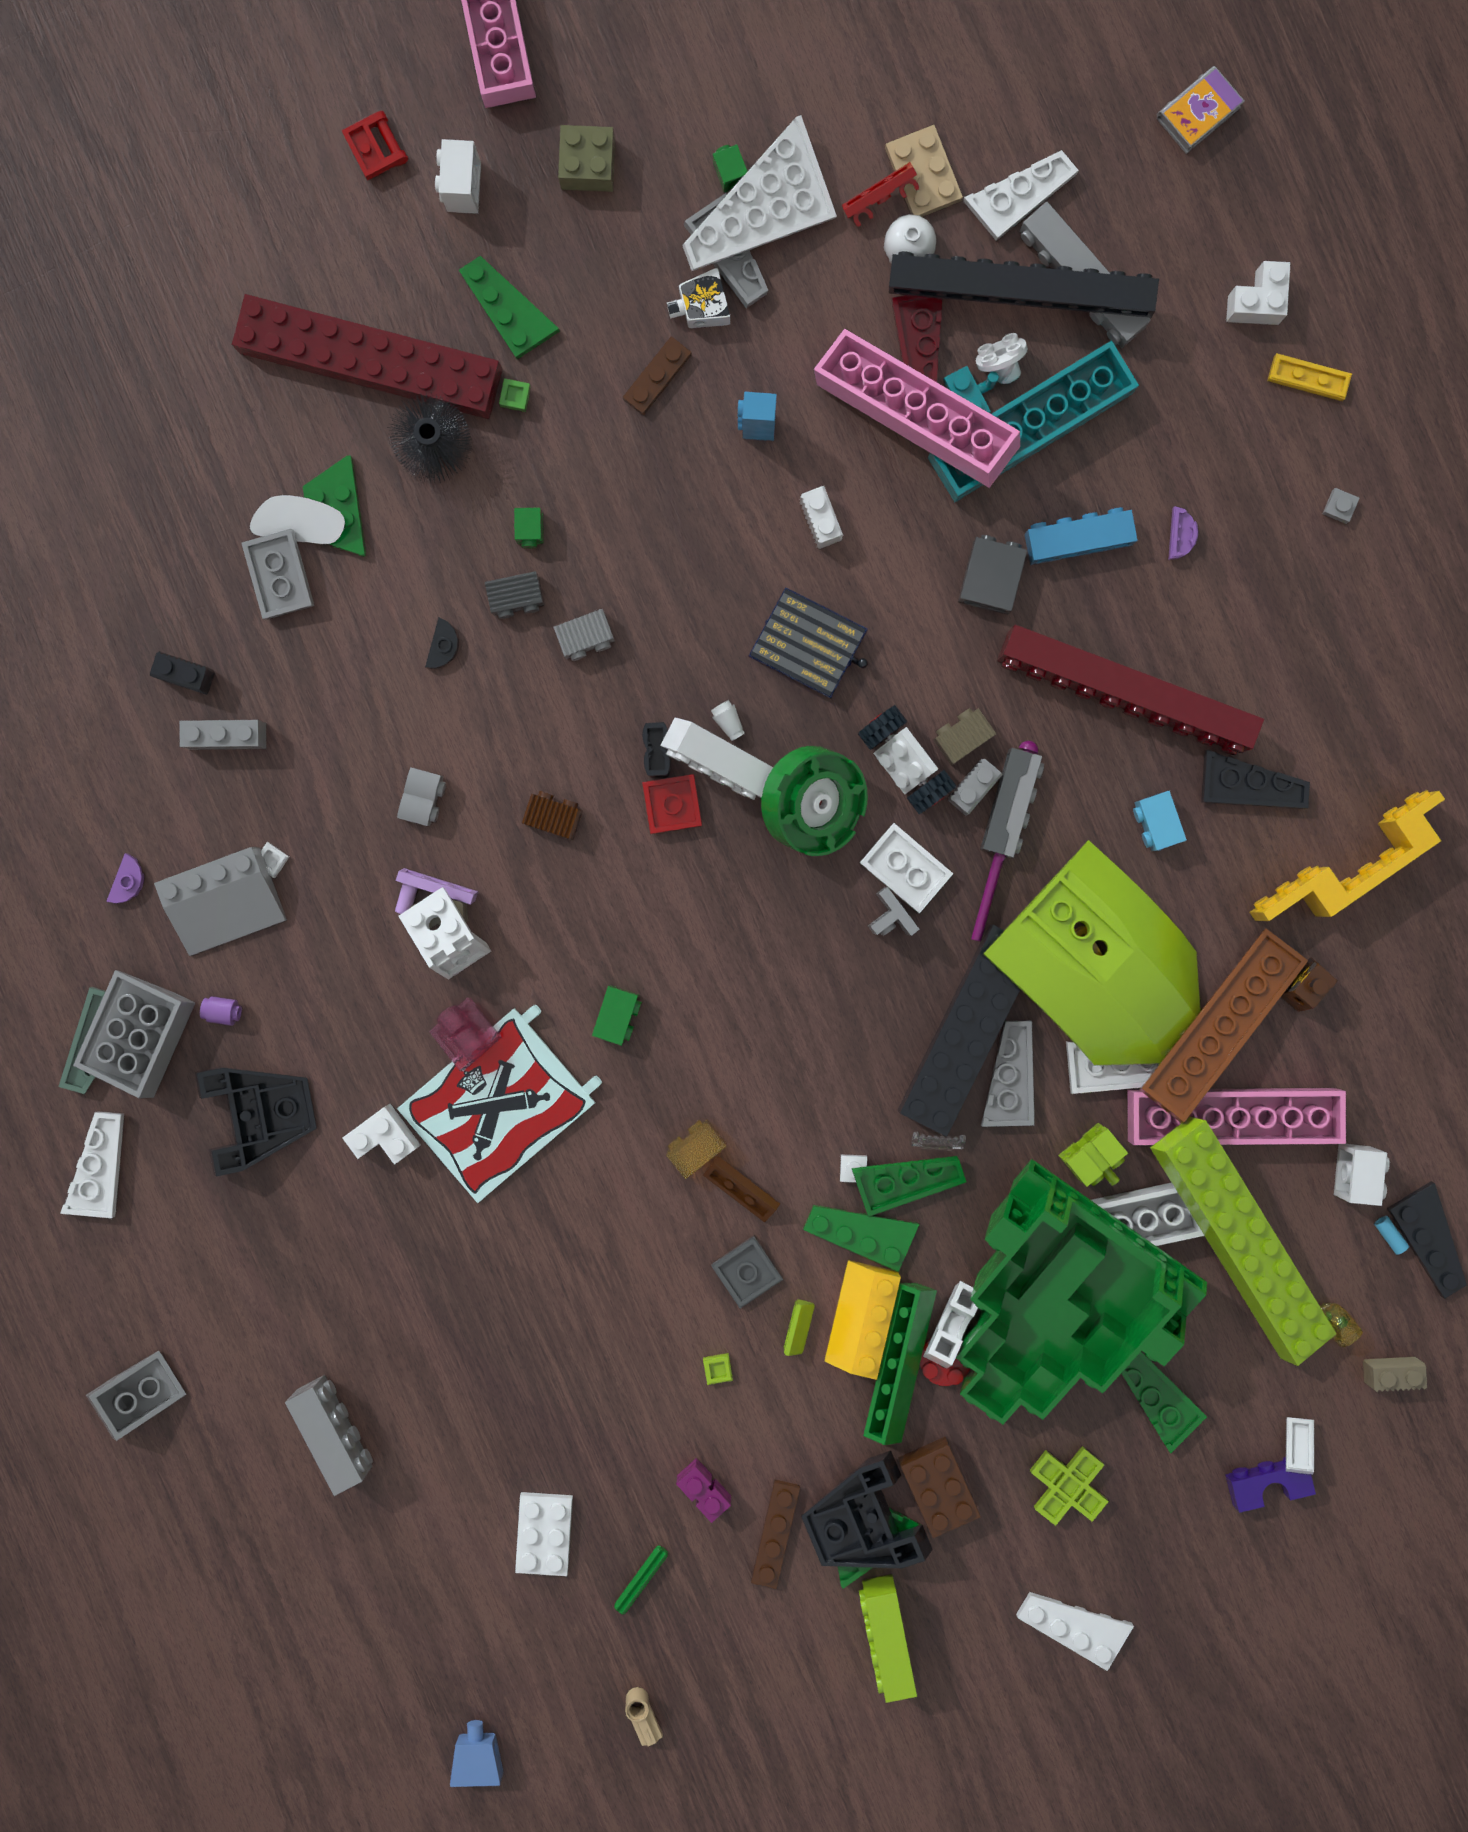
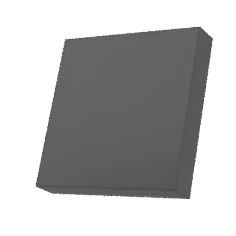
(747, 1271)

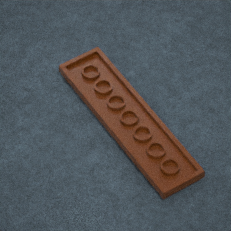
(1223, 1025)

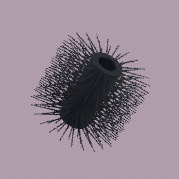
(430, 438)

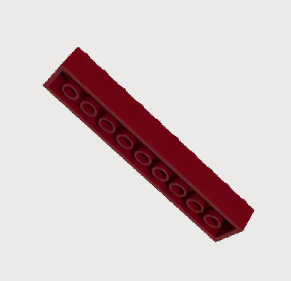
(366, 356)
(1130, 690)

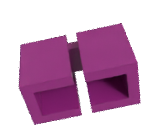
(695, 1484)

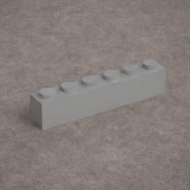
(1060, 246)

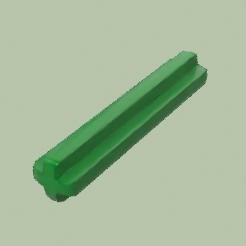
(641, 1579)

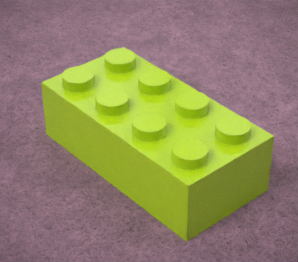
(887, 1638)

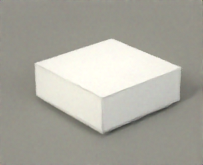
(274, 859)

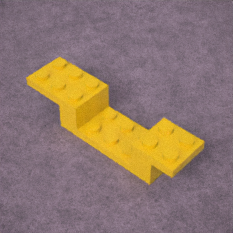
(1327, 896)

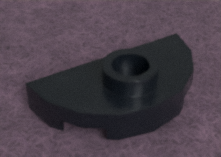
(443, 645)

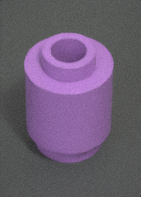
(220, 1010)

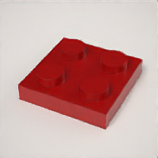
(672, 804)

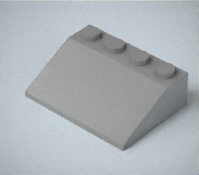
(221, 900)
(134, 1035)

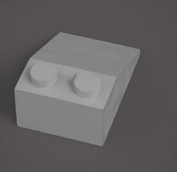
(135, 1395)

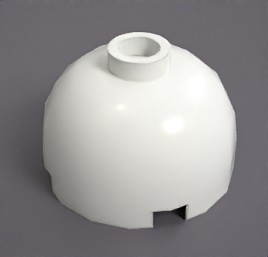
(910, 234)

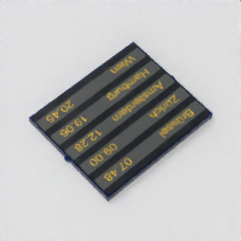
(808, 642)

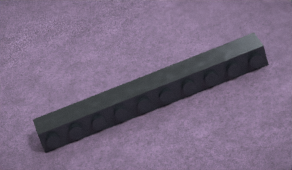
(1023, 285)

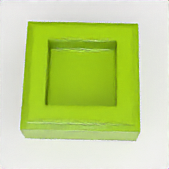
(717, 1369)

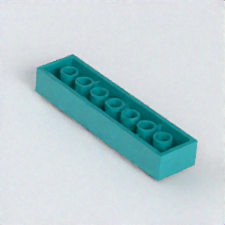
(1053, 410)

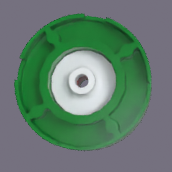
(814, 800)

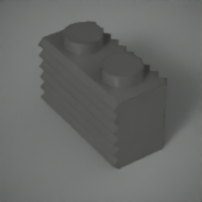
(514, 595)

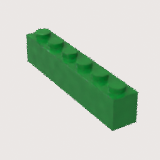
(900, 1363)

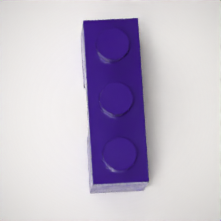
(1247, 1484)

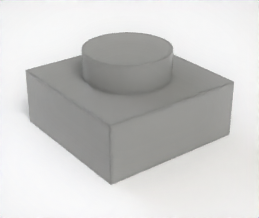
(1340, 505)

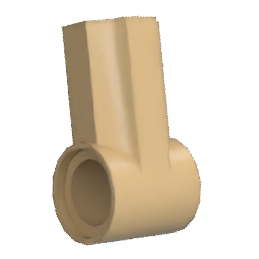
(642, 1717)

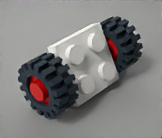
(906, 760)

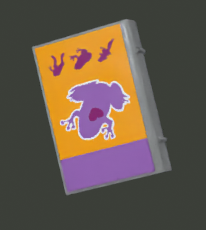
(1200, 109)

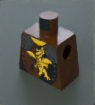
(1309, 986)

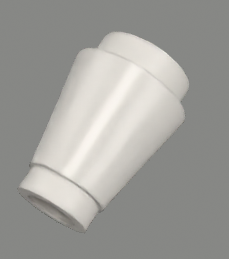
(728, 720)

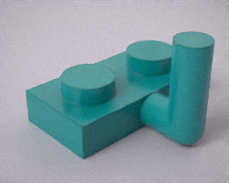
(964, 385)

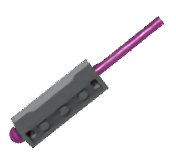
(1008, 818)

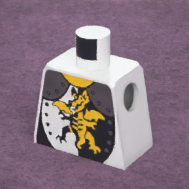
(701, 301)

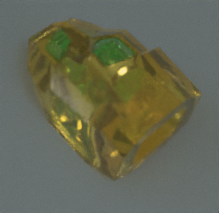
(1344, 1325)

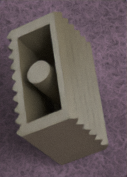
(963, 736)
(1395, 1373)

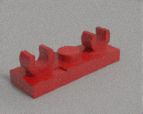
(880, 192)

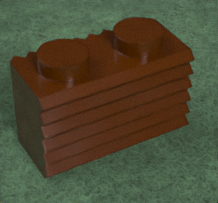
(552, 816)

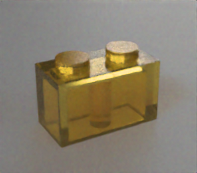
(695, 1148)

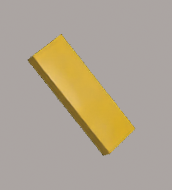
(1309, 377)

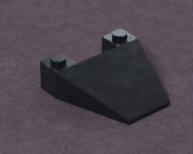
(264, 1114)
(856, 1525)

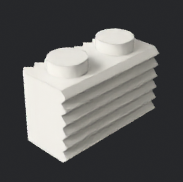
(821, 517)

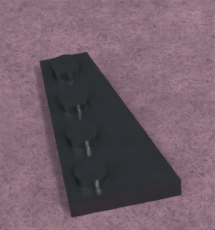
(1240, 783)

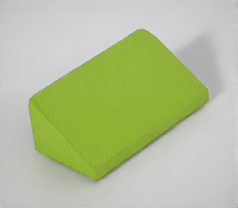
(798, 1327)

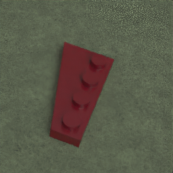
(918, 332)

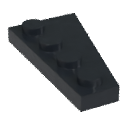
(1428, 1234)

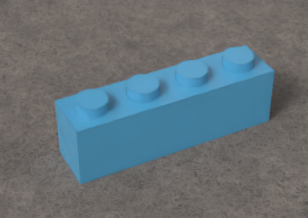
(1080, 536)

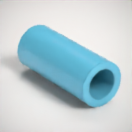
(1391, 1235)

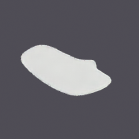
(308, 518)

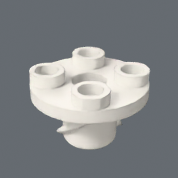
(1002, 357)

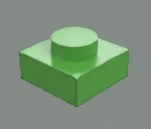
(514, 395)

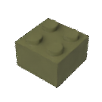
(586, 158)

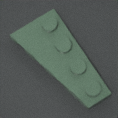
(73, 1077)

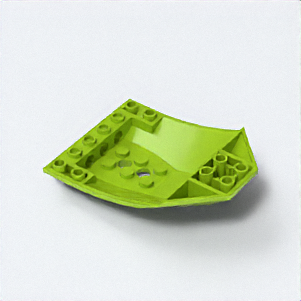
(1112, 1005)

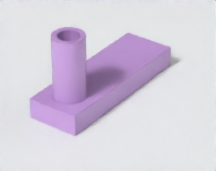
(414, 880)

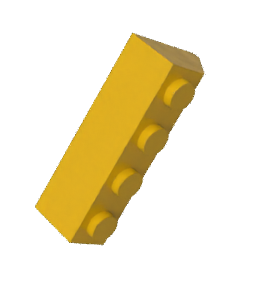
(862, 1319)

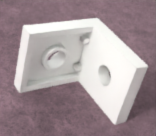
(452, 944)

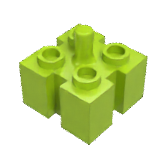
(1094, 1155)

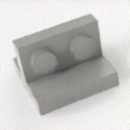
(895, 912)

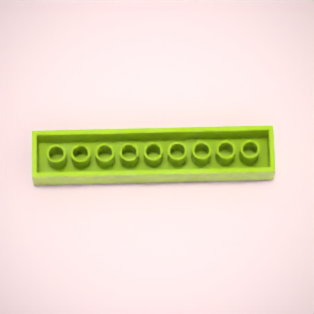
(1243, 1240)

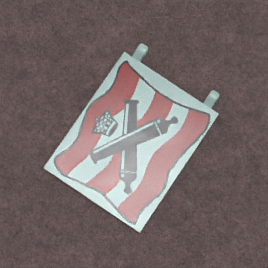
(499, 1107)

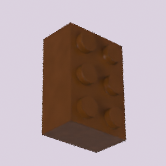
(939, 1487)

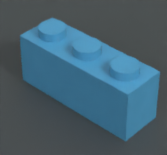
(757, 415)

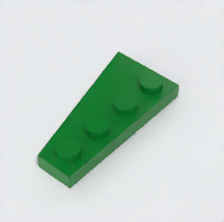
(512, 314)
(903, 1182)
(872, 1237)
(1163, 1402)

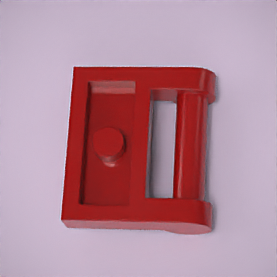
(366, 148)

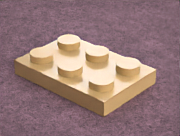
(934, 174)

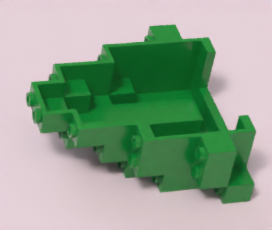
(1067, 1300)

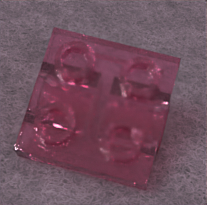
(464, 1033)

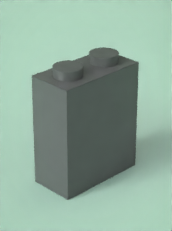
(992, 574)

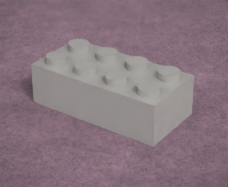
(329, 1434)

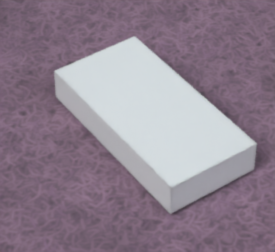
(1299, 1445)

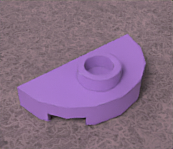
(1183, 533)
(127, 881)

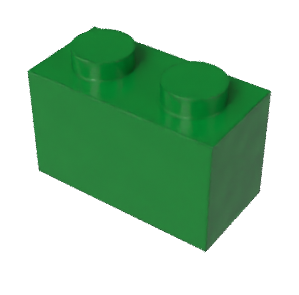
(616, 1015)

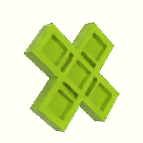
(1069, 1485)

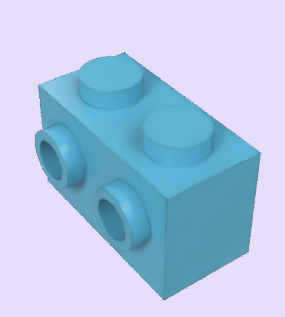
(1159, 821)

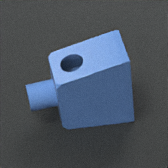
(476, 1758)

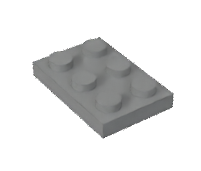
(278, 574)

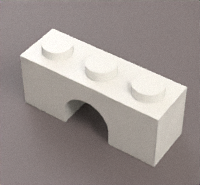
(951, 1326)

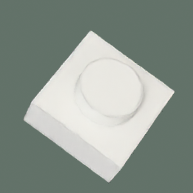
(848, 1162)

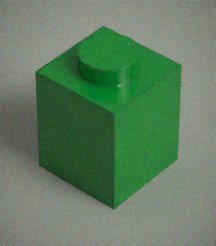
(729, 166)
(528, 527)

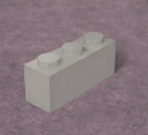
(223, 734)

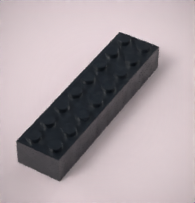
(961, 1042)

